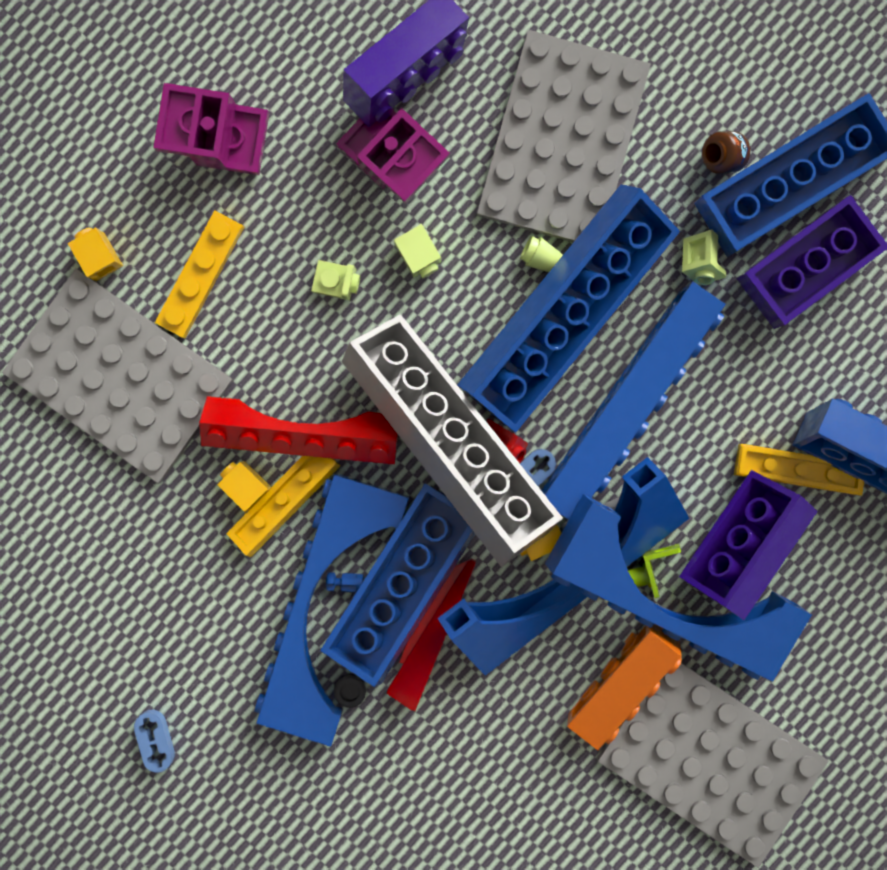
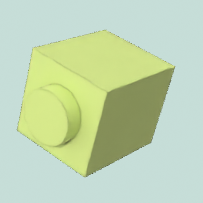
(418, 252)

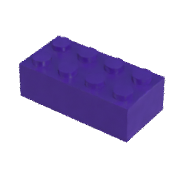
(404, 60)
(812, 262)
(748, 543)

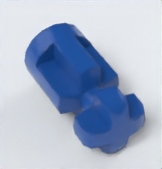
(349, 582)

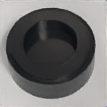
(350, 690)

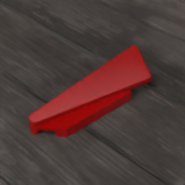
(427, 640)

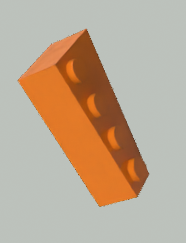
(624, 685)

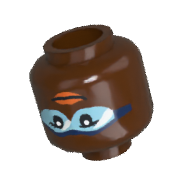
(726, 152)

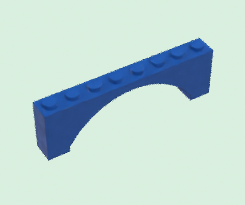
(593, 560)
(498, 629)
(294, 694)

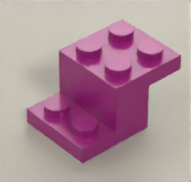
(211, 129)
(394, 153)

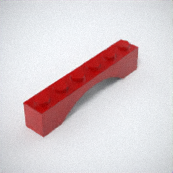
(237, 426)

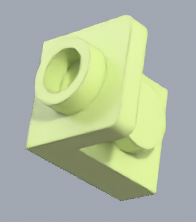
(701, 258)
(335, 280)

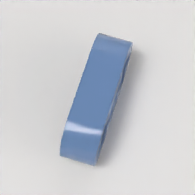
(540, 475)
(147, 742)

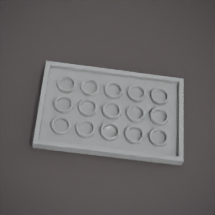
(562, 136)
(116, 375)
(714, 763)

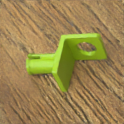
(645, 574)

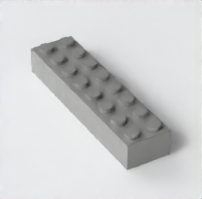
(450, 439)

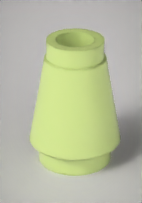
(540, 254)

